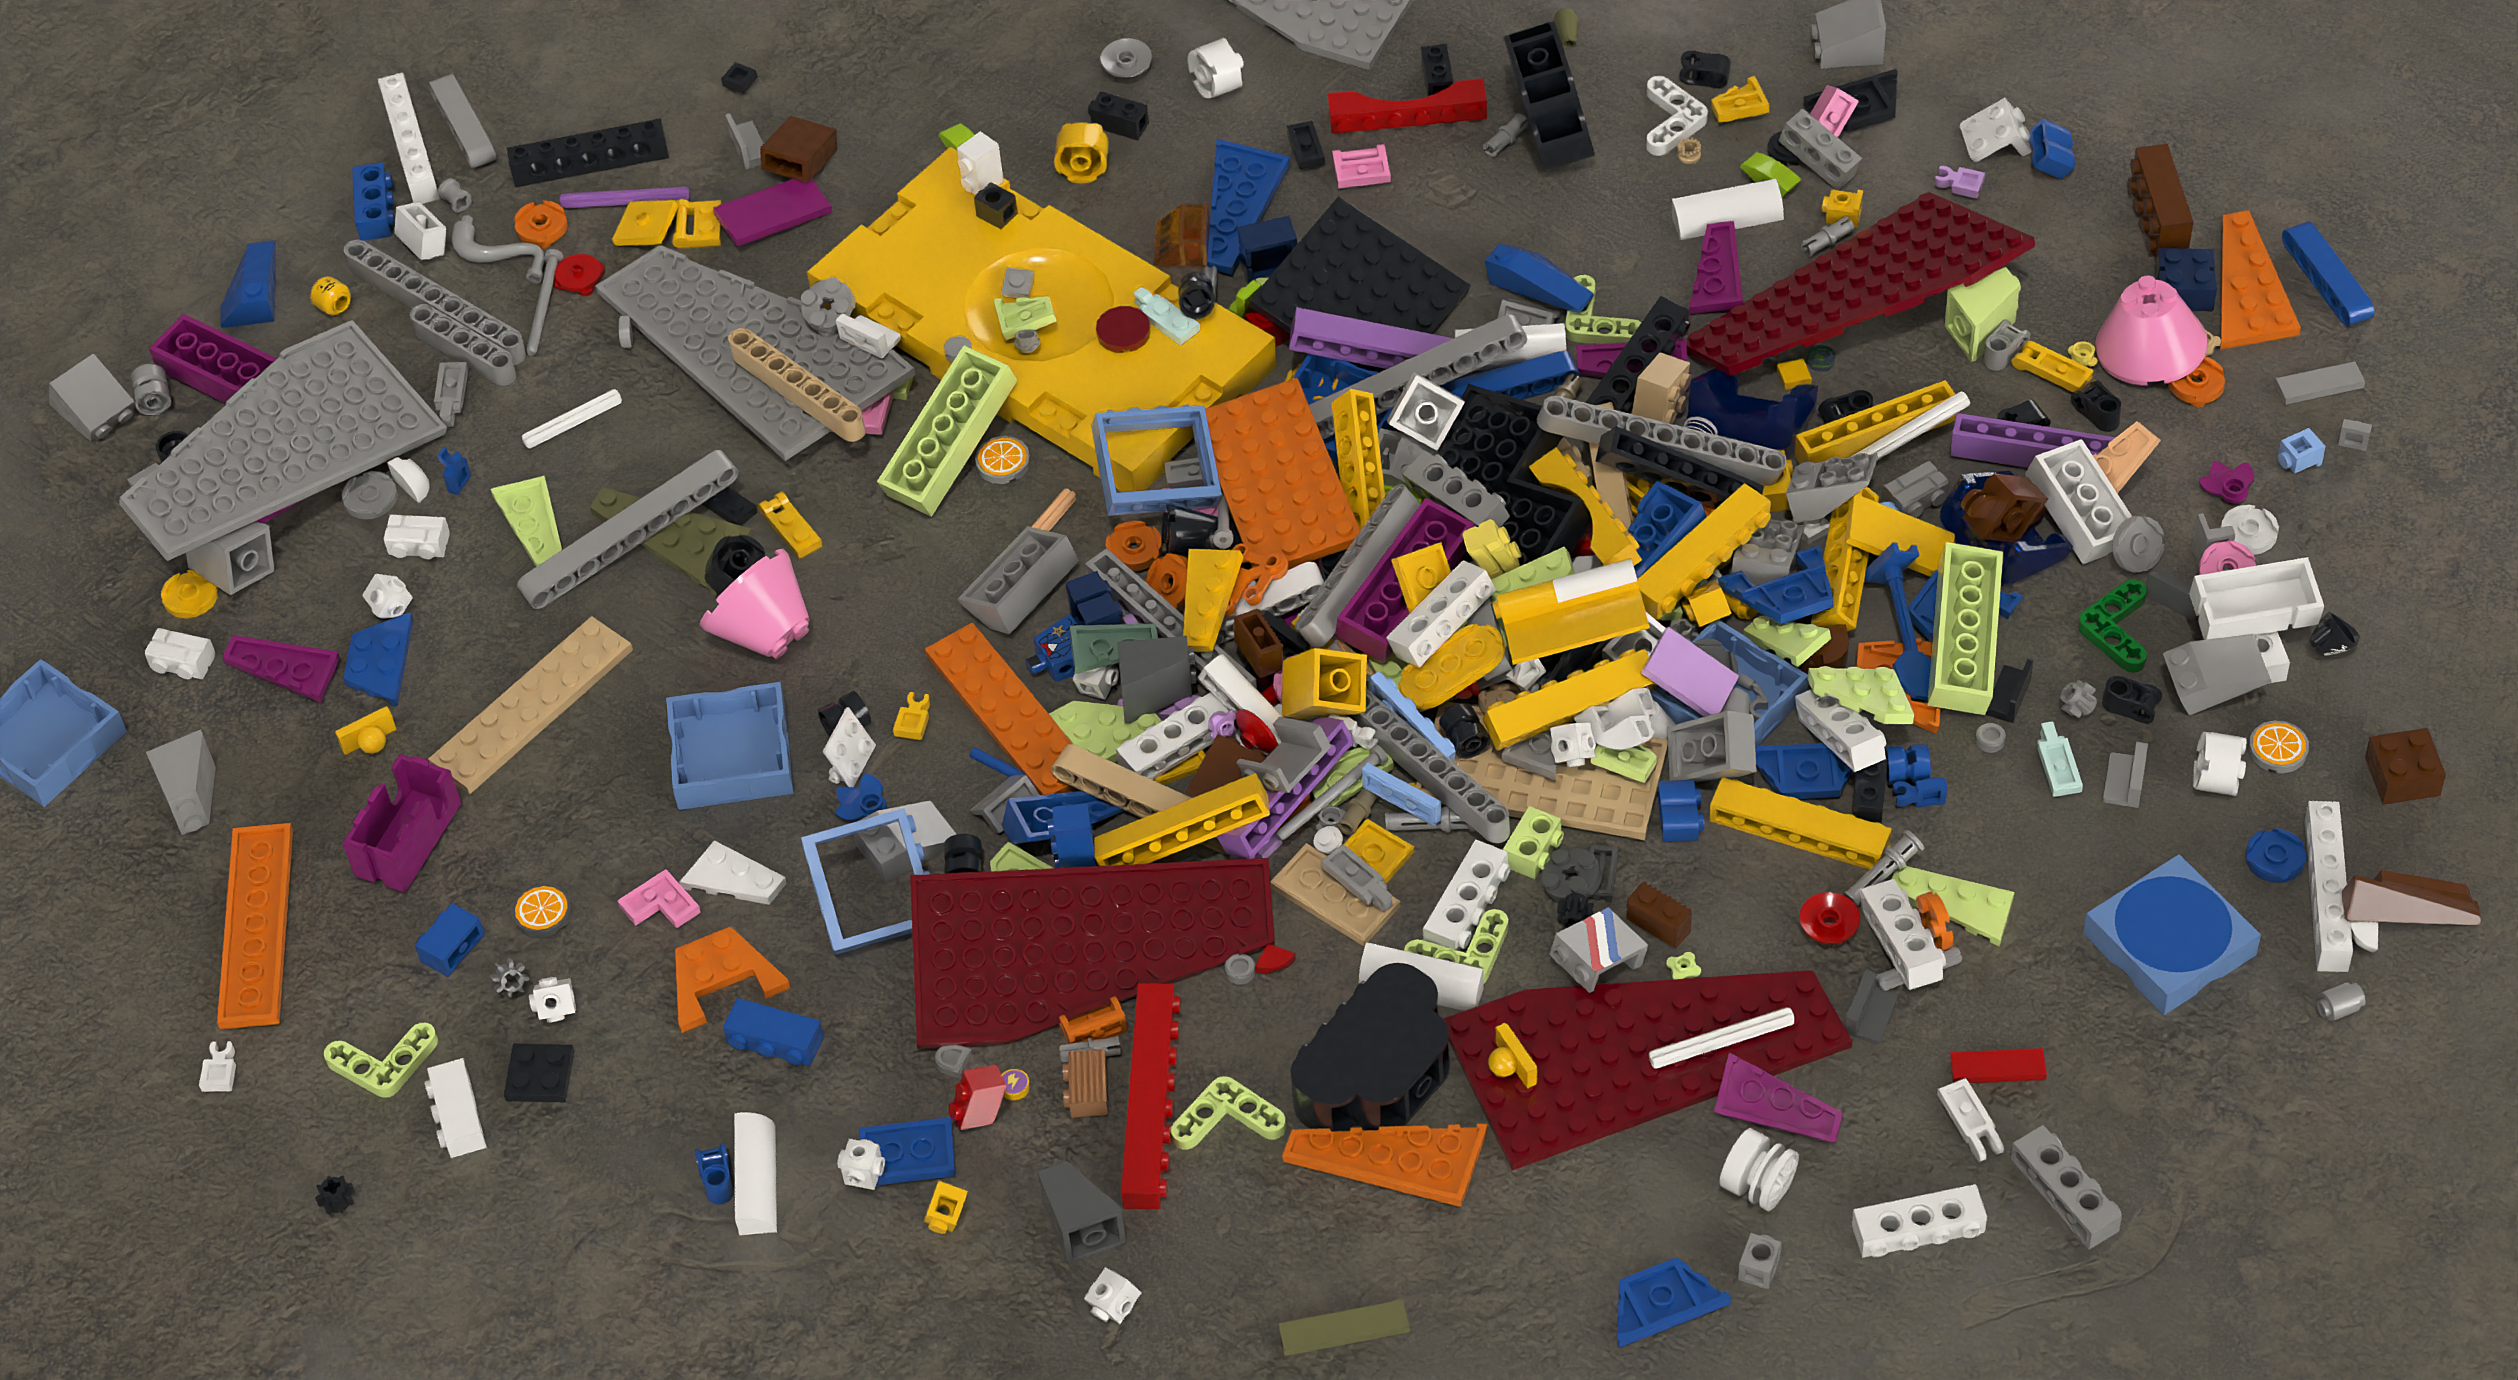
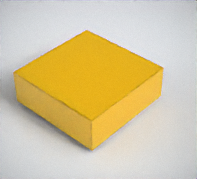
(1793, 373)

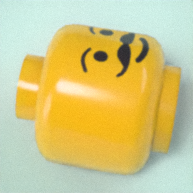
(330, 295)

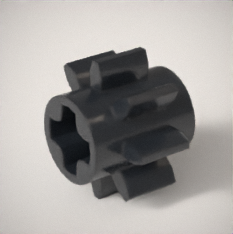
(1574, 909)
(335, 1194)

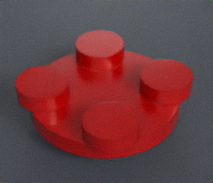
(578, 274)

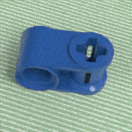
(715, 1169)

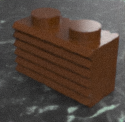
(1258, 643)
(1659, 914)

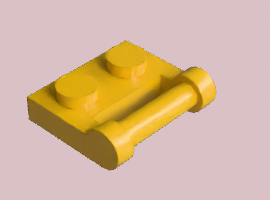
(706, 226)

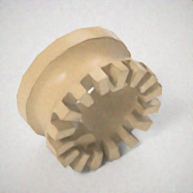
(1689, 145)

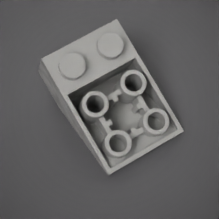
(1397, 454)
(1825, 485)
(1769, 552)

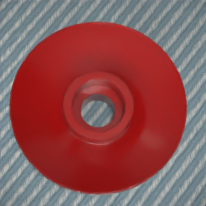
(1255, 732)
(1829, 908)

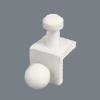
(1526, 675)

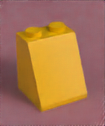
(1323, 684)

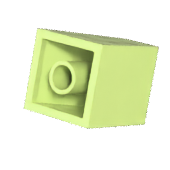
(1979, 310)

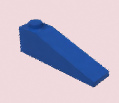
(1535, 277)
(252, 289)
(1662, 522)
(1028, 817)

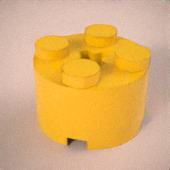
(1081, 152)

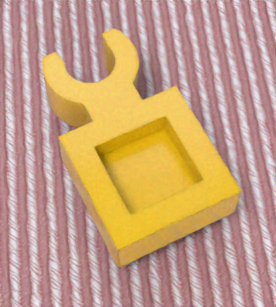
(913, 720)

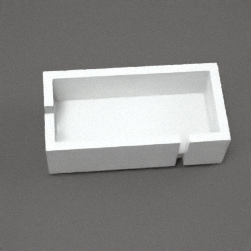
(2257, 599)

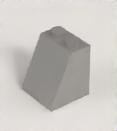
(1849, 34)
(90, 398)
(235, 558)
(186, 779)

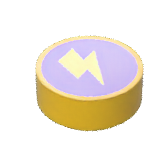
(1016, 1084)

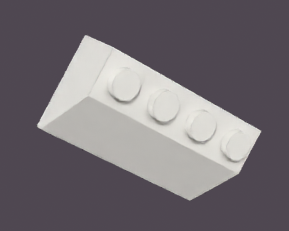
(2079, 498)

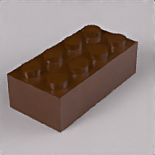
(2160, 199)

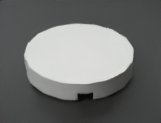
(2253, 527)

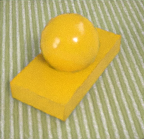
(367, 732)
(1512, 1057)

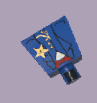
(1054, 651)

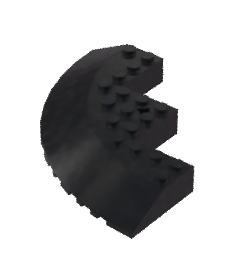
(1496, 444)

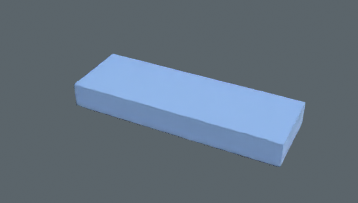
(1401, 794)

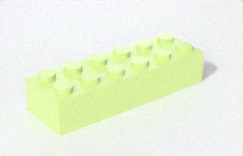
(947, 430)
(1965, 628)

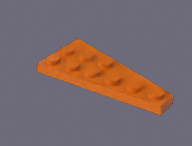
(2251, 292)
(1400, 1158)

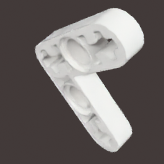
(1680, 115)

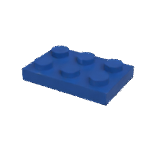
(914, 1149)

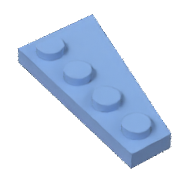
(1388, 693)

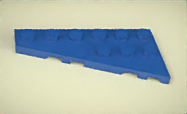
(1241, 193)

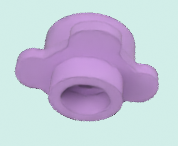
(1222, 724)

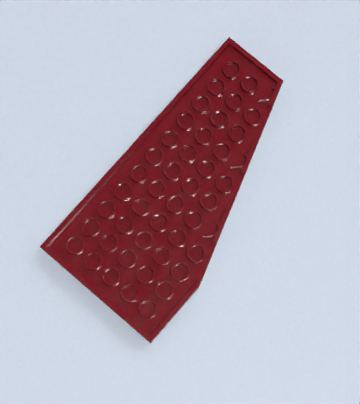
(1876, 272)
(1025, 946)
(1598, 1045)

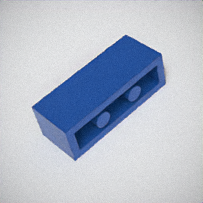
(1072, 836)
(773, 1032)

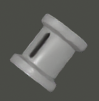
(451, 191)

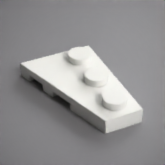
(734, 874)

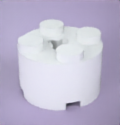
(1215, 68)
(2219, 763)

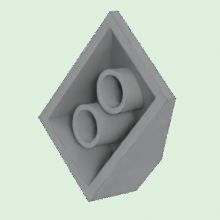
(2215, 670)
(1712, 747)
(885, 845)

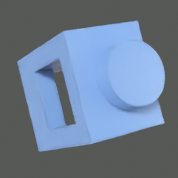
(2301, 451)

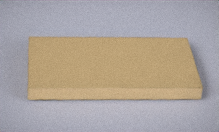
(1323, 896)

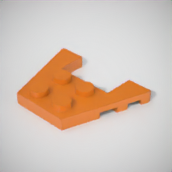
(1883, 654)
(715, 964)

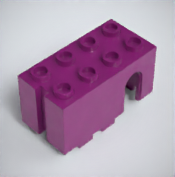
(397, 837)

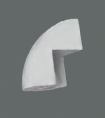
(1623, 721)

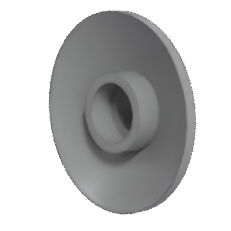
(1126, 57)

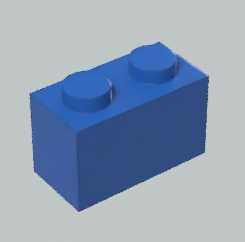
(449, 939)

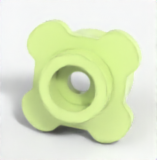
(1686, 959)

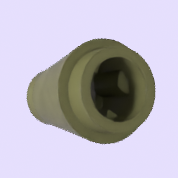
(1567, 26)

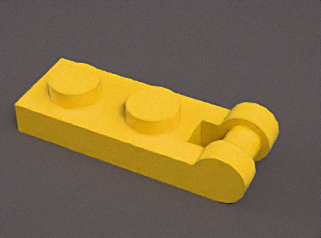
(2052, 366)
(790, 525)

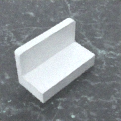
(867, 334)

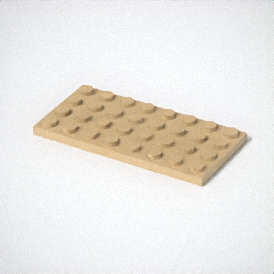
(1580, 795)

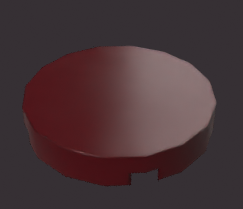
(1123, 329)

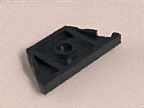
(1875, 98)

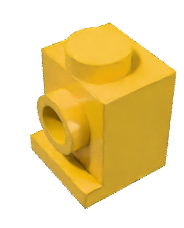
(1843, 204)
(947, 1198)

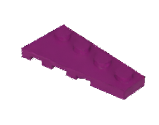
(1718, 271)
(1596, 359)
(286, 665)
(1765, 1100)

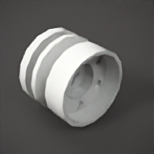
(1760, 1169)

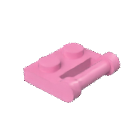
(1361, 167)

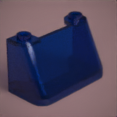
(1745, 417)
(2019, 558)

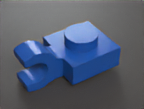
(456, 471)
(1924, 793)

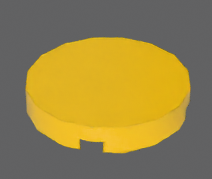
(188, 595)

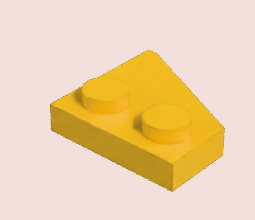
(1741, 102)

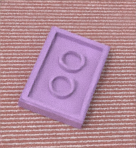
(1689, 673)

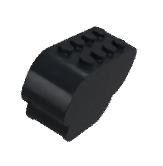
(1549, 95)
(1374, 1056)

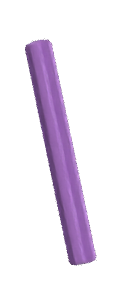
(622, 197)

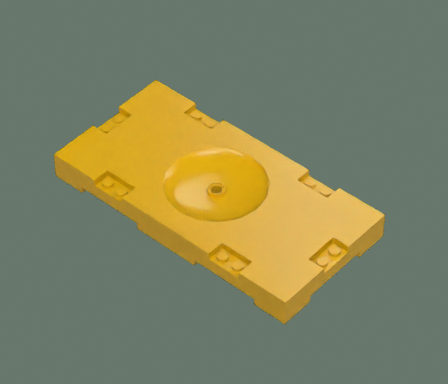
(939, 267)

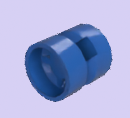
(1908, 763)

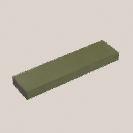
(1344, 1327)

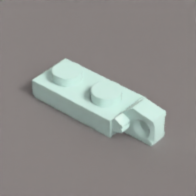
(1166, 316)
(2058, 762)

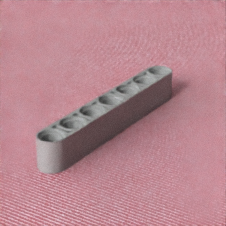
(1320, 617)

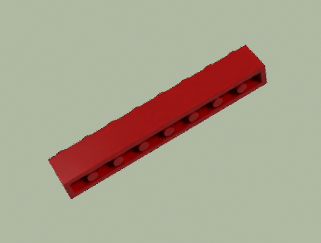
(1149, 1097)

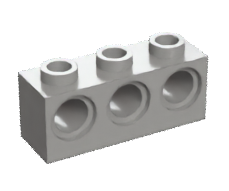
(1820, 149)

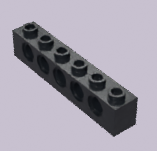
(587, 152)
(1663, 316)
(1660, 463)

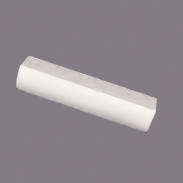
(1743, 204)
(1541, 342)
(1237, 692)
(1457, 984)
(755, 1174)

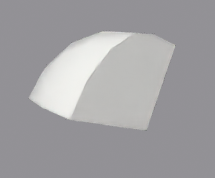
(409, 477)
(2365, 935)

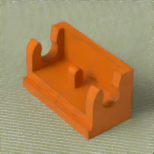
(1096, 1025)

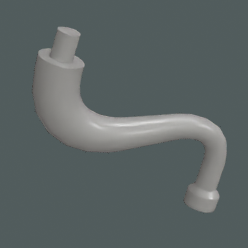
(468, 249)

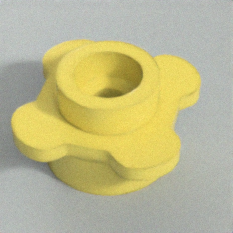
(2083, 353)

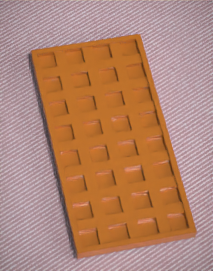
(1279, 475)

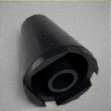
(1184, 529)

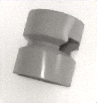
(150, 389)

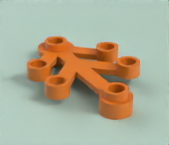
(1267, 569)

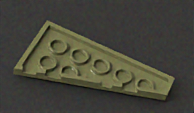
(682, 544)

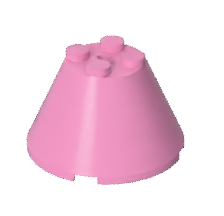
(2150, 335)
(761, 608)

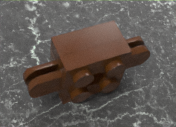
(2004, 507)

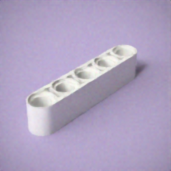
(1280, 596)

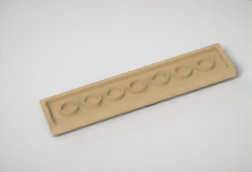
(531, 704)

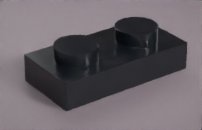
(1306, 145)
(731, 506)
(1291, 640)

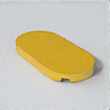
(1453, 666)

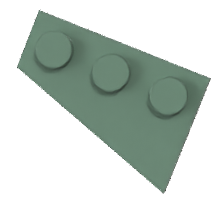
(1097, 644)

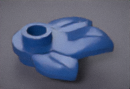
(857, 800)

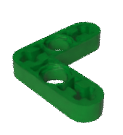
(2108, 626)

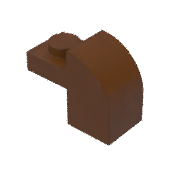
(1832, 654)

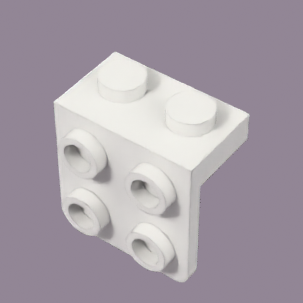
(1995, 129)

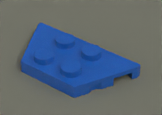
(379, 658)
(1803, 770)
(1663, 1299)

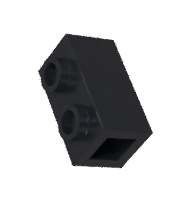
(1436, 68)
(1119, 115)

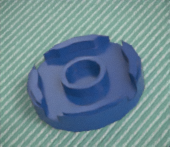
(2276, 855)

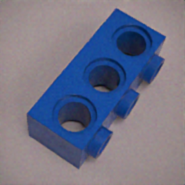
(373, 201)

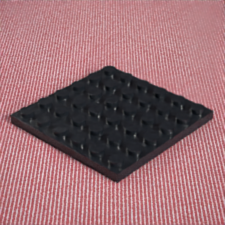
(1361, 273)

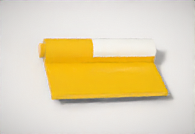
(1572, 611)

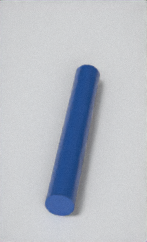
(994, 763)

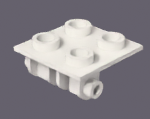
(848, 749)

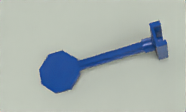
(1912, 665)

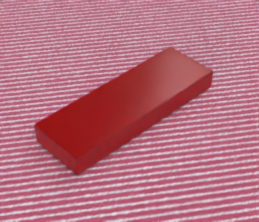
(1998, 1065)

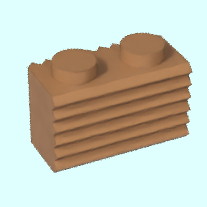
(1087, 1083)

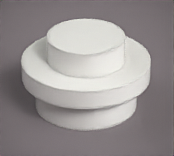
(1328, 839)

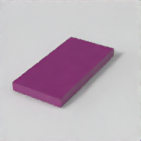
(772, 210)

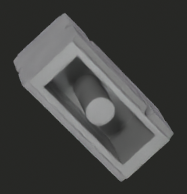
(1917, 490)

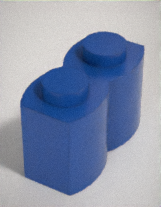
(2052, 148)
(1679, 810)

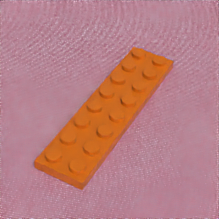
(1001, 705)
(255, 926)

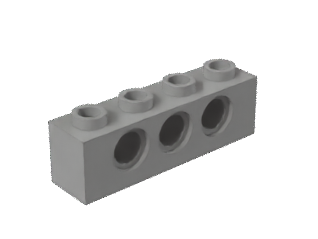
(1452, 490)
(2088, 1225)

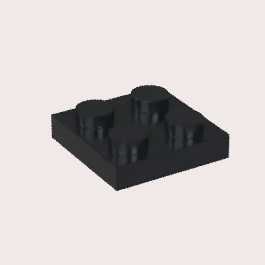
(539, 1073)

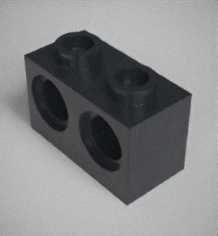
(1870, 792)

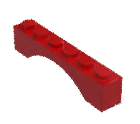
(1459, 102)

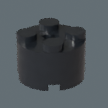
(731, 559)

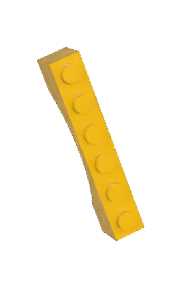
(1608, 537)

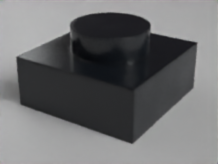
(739, 77)

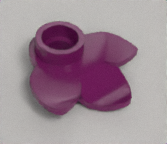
(2228, 483)

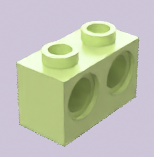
(1529, 840)

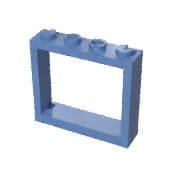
(1156, 500)
(915, 855)

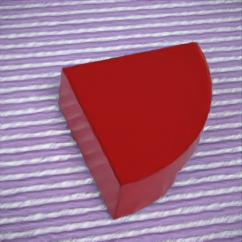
(1273, 959)

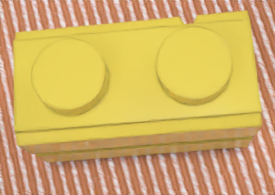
(1492, 548)

